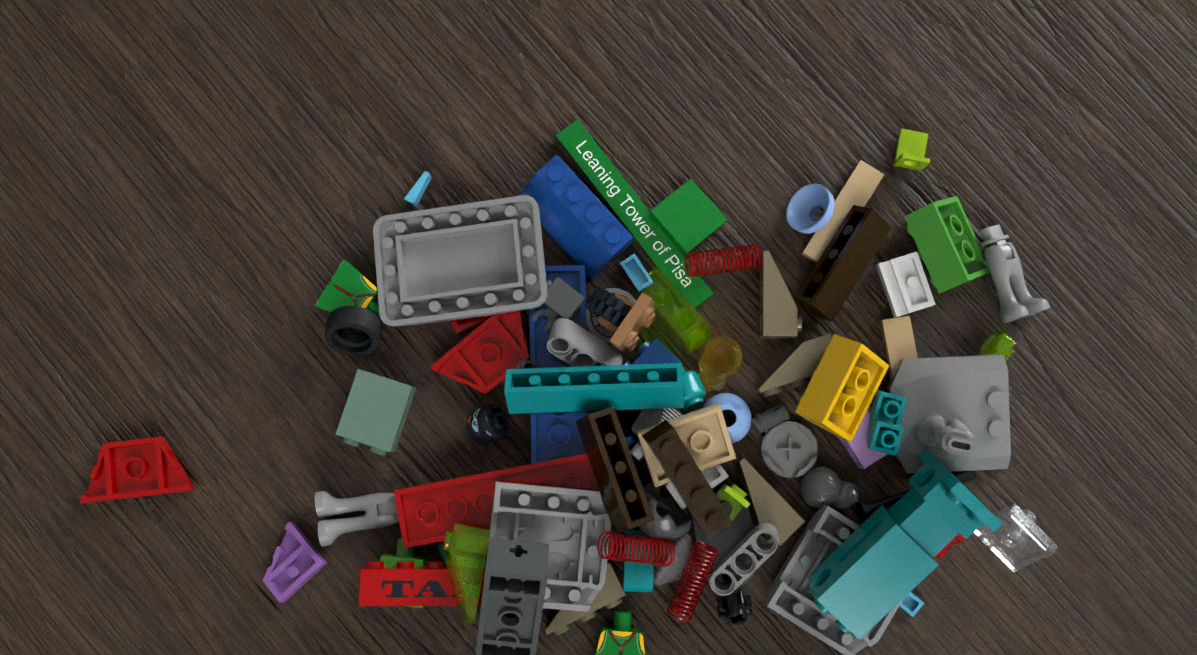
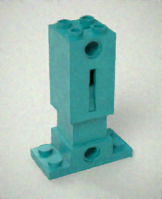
(896, 548)

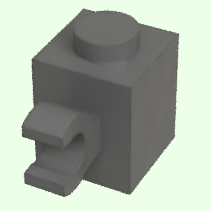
(560, 301)

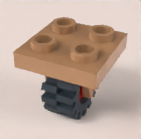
(621, 316)

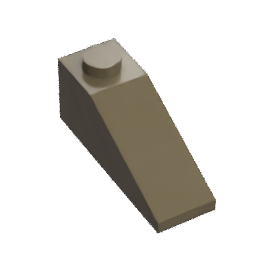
(776, 306)
(768, 504)

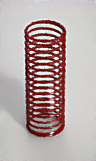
(692, 260)
(640, 538)
(698, 582)

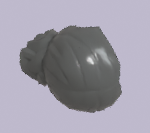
(826, 487)

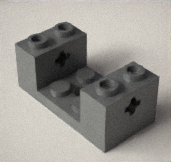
(512, 597)

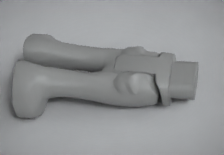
(1008, 277)
(953, 438)
(378, 507)

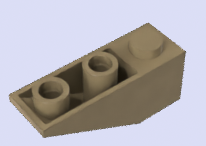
(796, 366)
(608, 596)

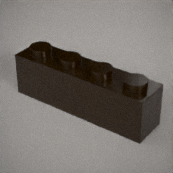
(843, 262)
(614, 470)
(687, 479)

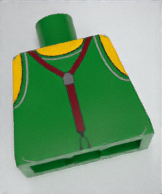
(349, 288)
(620, 637)

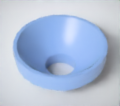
(805, 204)
(741, 410)

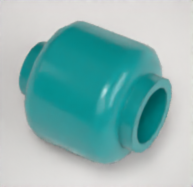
(693, 391)

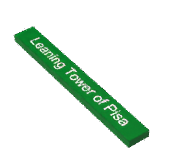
(632, 212)

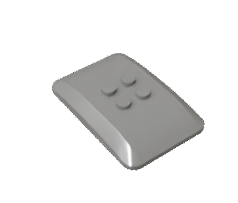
(460, 261)

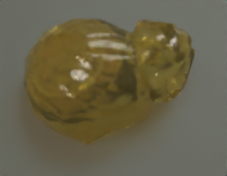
(718, 361)

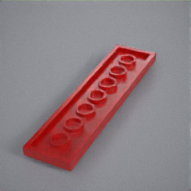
(435, 508)

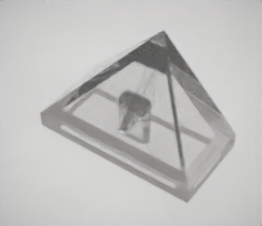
(674, 571)

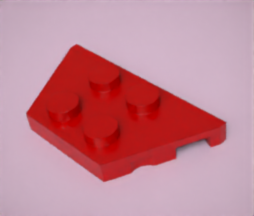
(487, 353)
(136, 470)

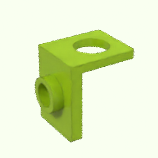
(911, 150)
(735, 497)

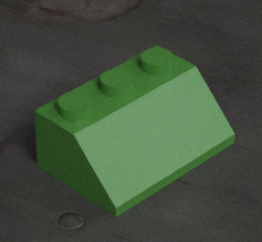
(946, 243)

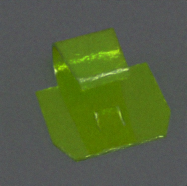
(998, 345)

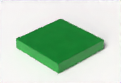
(687, 216)

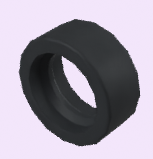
(356, 318)

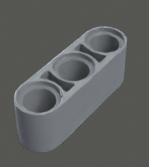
(579, 346)
(740, 572)

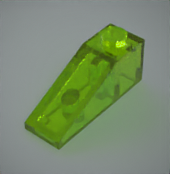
(677, 312)
(466, 561)

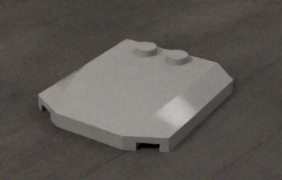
(959, 388)
(571, 526)
(790, 589)

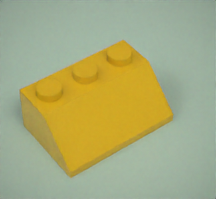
(842, 387)

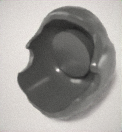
(668, 520)

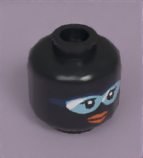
(487, 425)

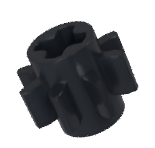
(735, 607)

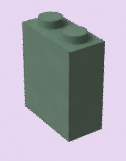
(375, 412)

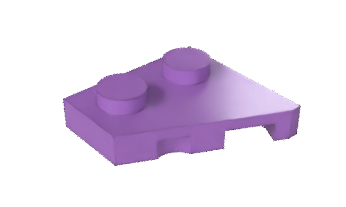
(292, 564)

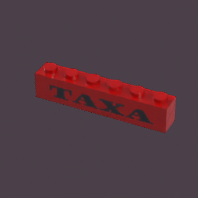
(407, 585)

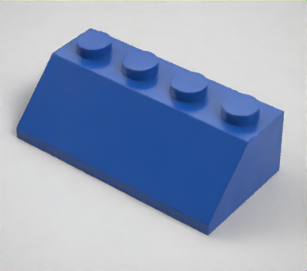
(576, 217)

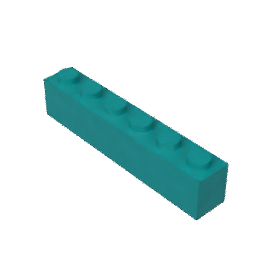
(594, 388)

